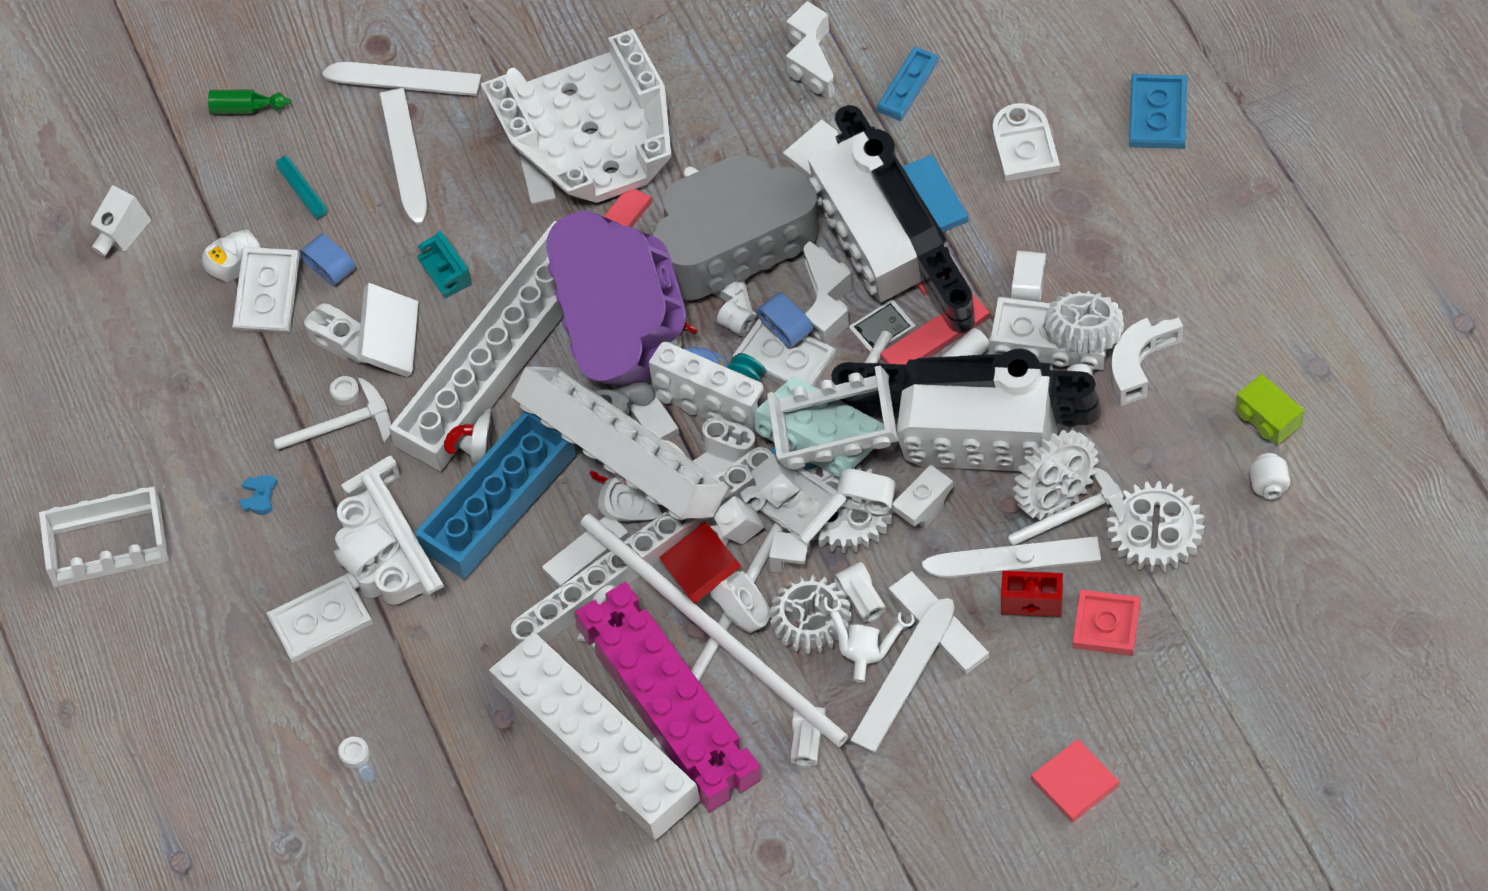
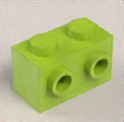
(1269, 409)

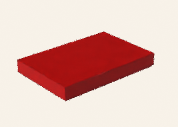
(700, 562)

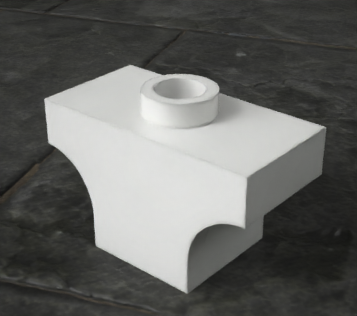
(923, 498)

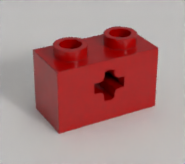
(1031, 593)

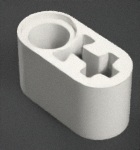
(1028, 276)
(733, 439)
(866, 491)
(367, 551)

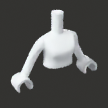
(862, 641)

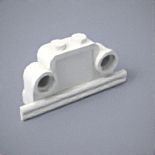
(409, 569)

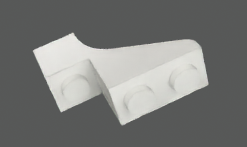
(806, 59)
(830, 284)

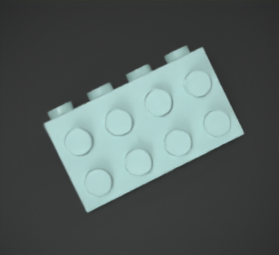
(819, 426)

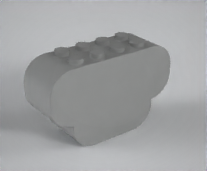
(735, 222)

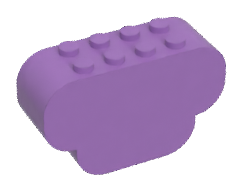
(614, 295)

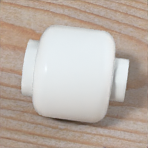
(1269, 476)

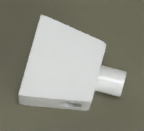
(118, 221)

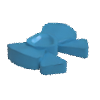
(262, 489)

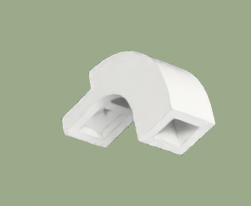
(1133, 346)

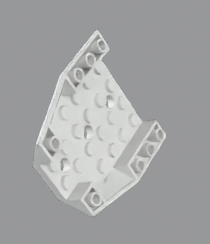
(615, 96)

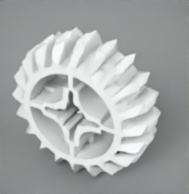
(1084, 322)
(803, 600)

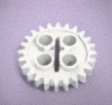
(1055, 474)
(1184, 528)
(844, 530)

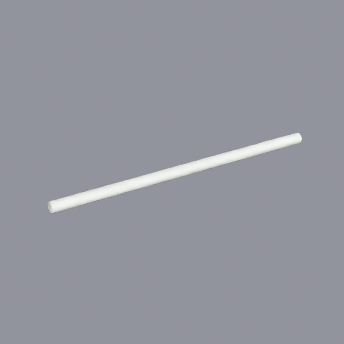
(715, 630)

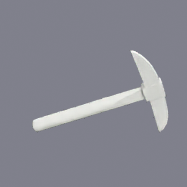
(376, 409)
(1109, 494)

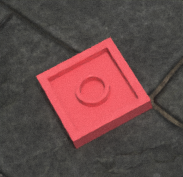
(1106, 622)
(1075, 780)

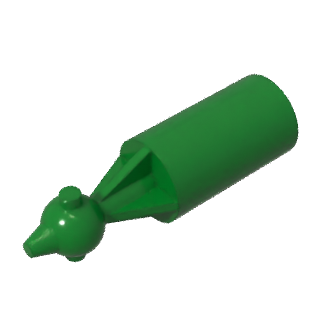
(243, 101)

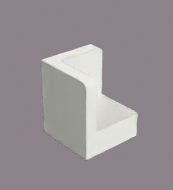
(787, 549)

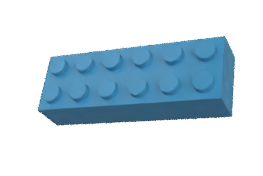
(494, 494)

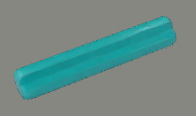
(301, 187)

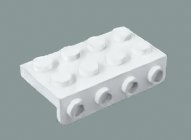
(1023, 326)
(703, 386)

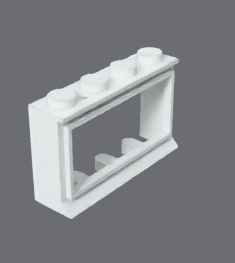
(831, 392)
(99, 512)

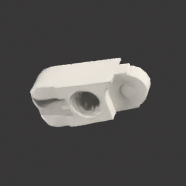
(337, 325)

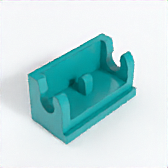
(444, 265)

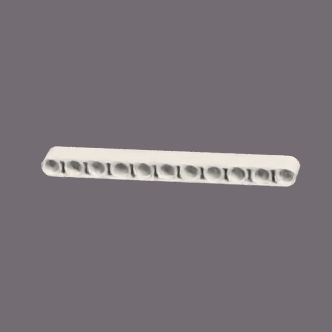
(605, 568)

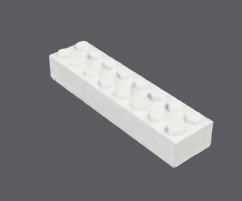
(619, 443)
(595, 736)

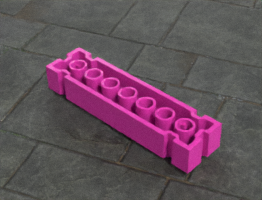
(667, 696)

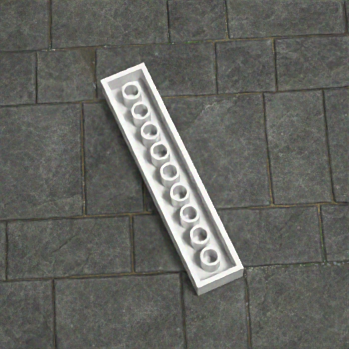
(482, 360)

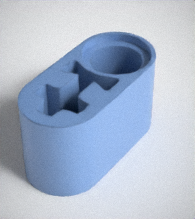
(327, 259)
(784, 319)

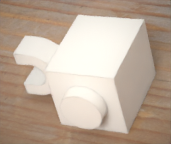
(772, 483)
(736, 521)

